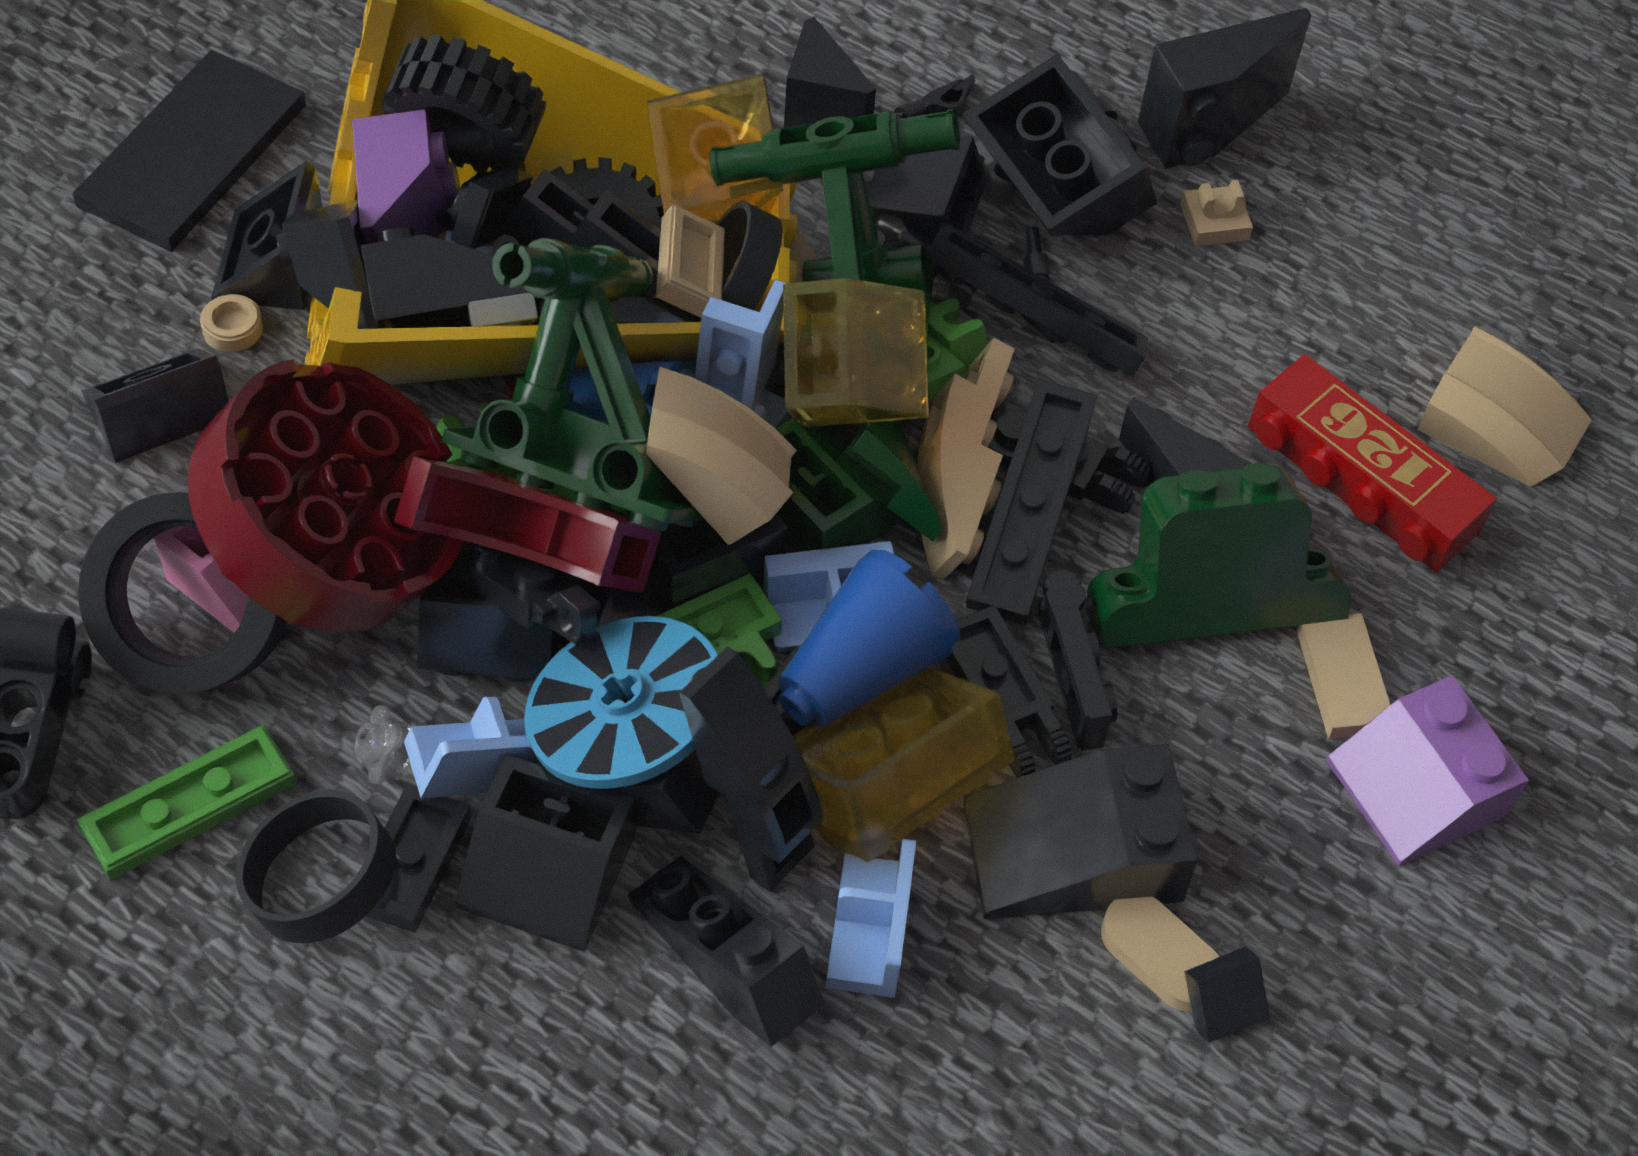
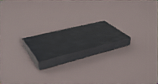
(189, 150)

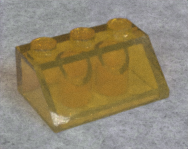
(903, 759)

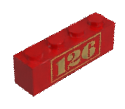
(1370, 463)

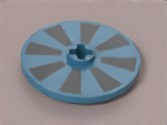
(584, 727)

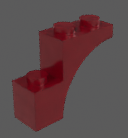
(527, 523)

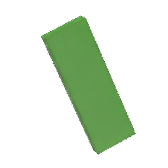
(186, 802)

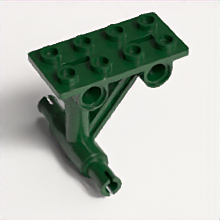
(838, 154)
(542, 426)

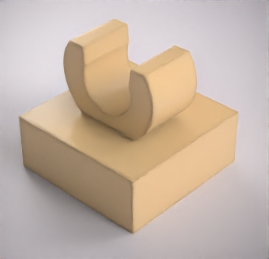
(1216, 214)

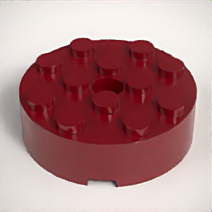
(304, 494)

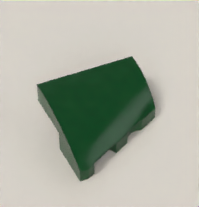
(886, 454)

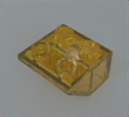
(854, 352)

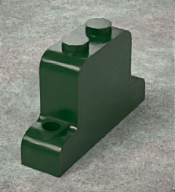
(1218, 561)

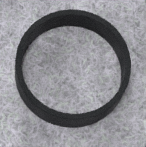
(756, 242)
(283, 827)

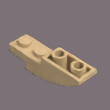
(957, 460)

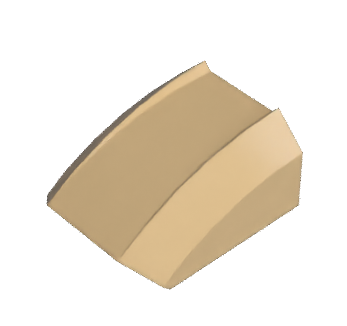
(1504, 411)
(718, 454)

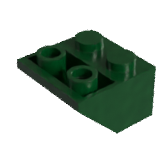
(832, 495)

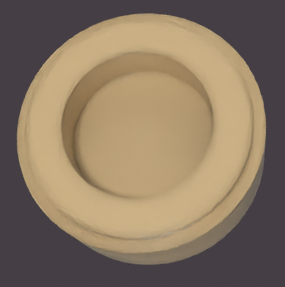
(231, 323)

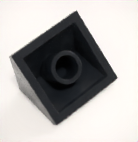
(824, 81)
(251, 253)
(158, 403)

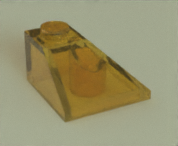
(693, 122)

